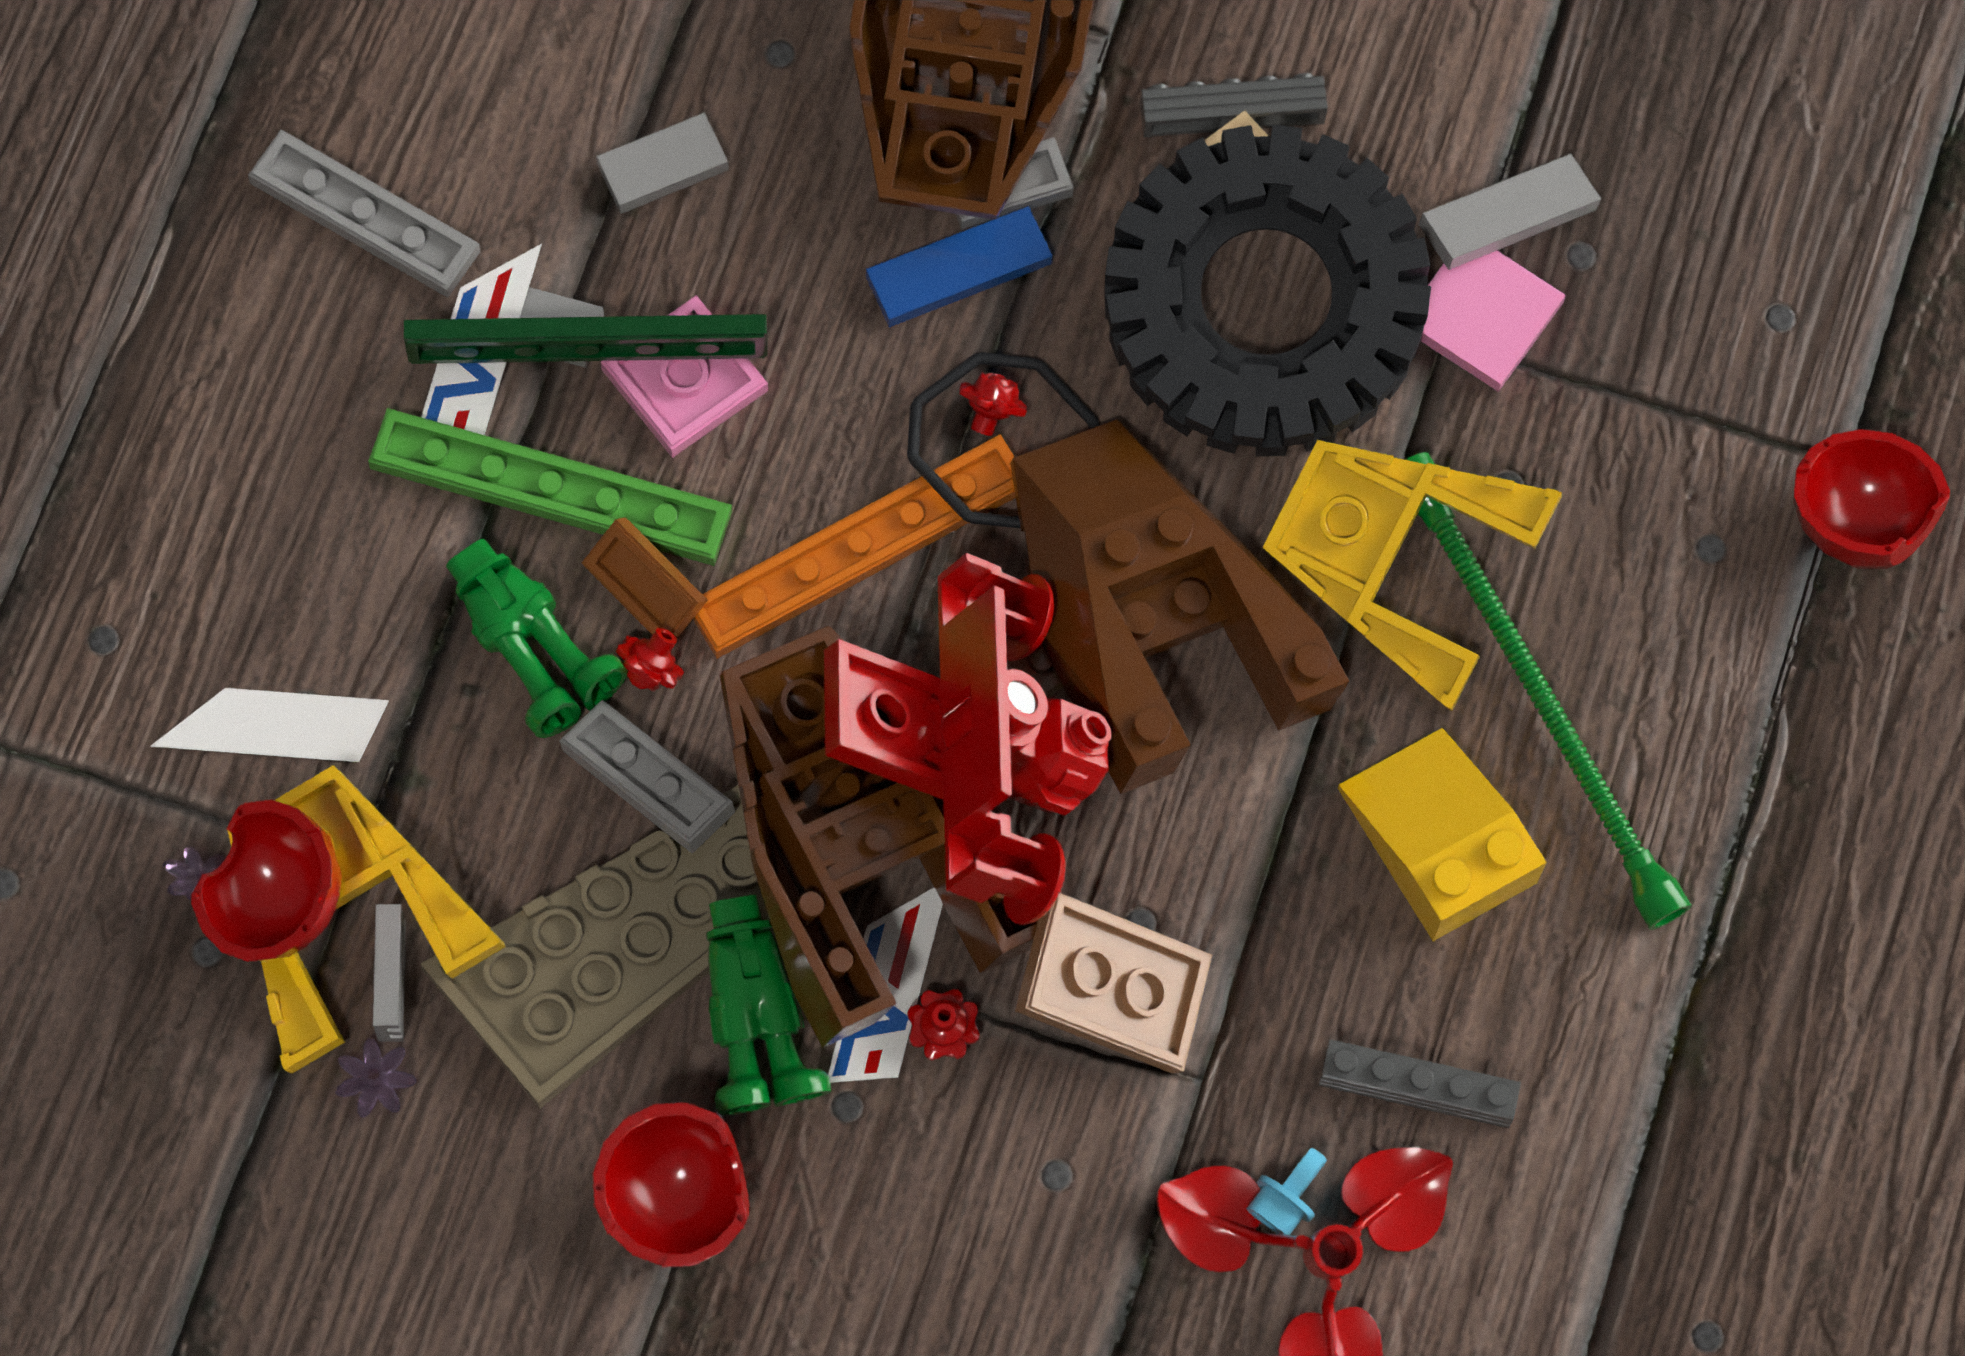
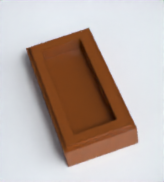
(643, 579)

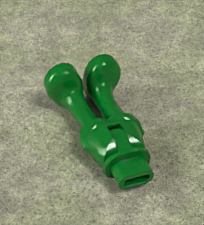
(508, 610)

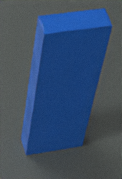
(958, 266)

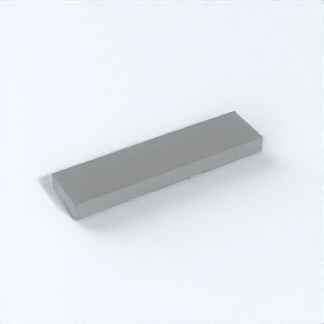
(364, 213)

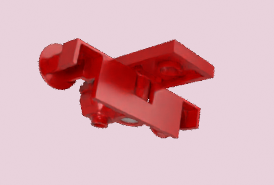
(974, 733)

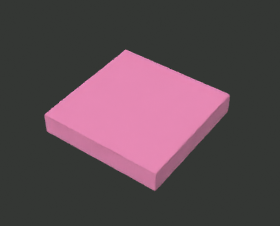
(1488, 315)
(685, 397)

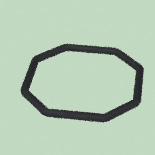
(947, 381)

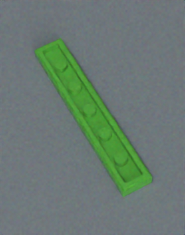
(548, 485)

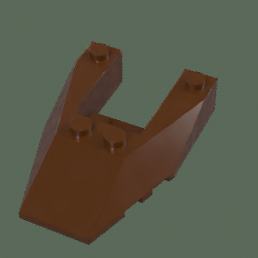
(962, 93)
(1143, 571)
(828, 829)

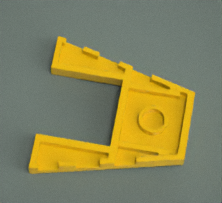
(1350, 523)
(367, 854)

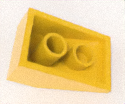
(1443, 833)

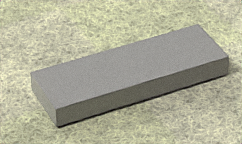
(1509, 211)
(647, 776)

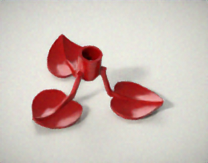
(1393, 1193)

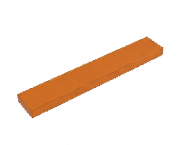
(853, 549)

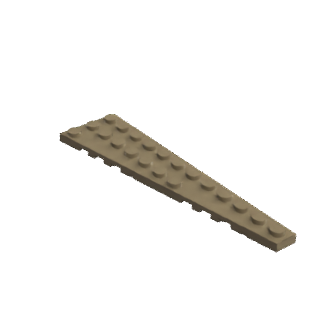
(611, 948)

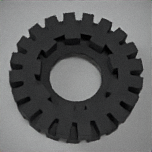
(1287, 187)

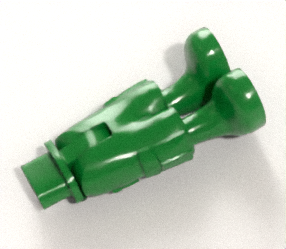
(754, 1002)

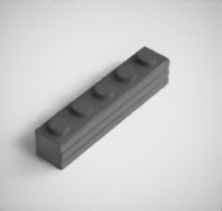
(1211, 106)
(1419, 1083)

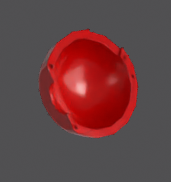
(1869, 497)
(273, 885)
(671, 1185)

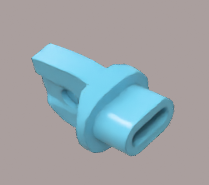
(1280, 1205)

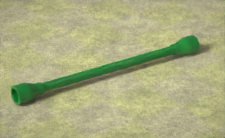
(1653, 888)

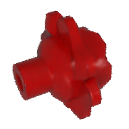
(992, 399)
(651, 660)
(943, 1024)

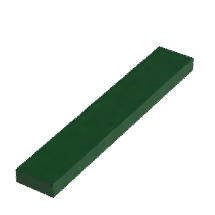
(586, 338)

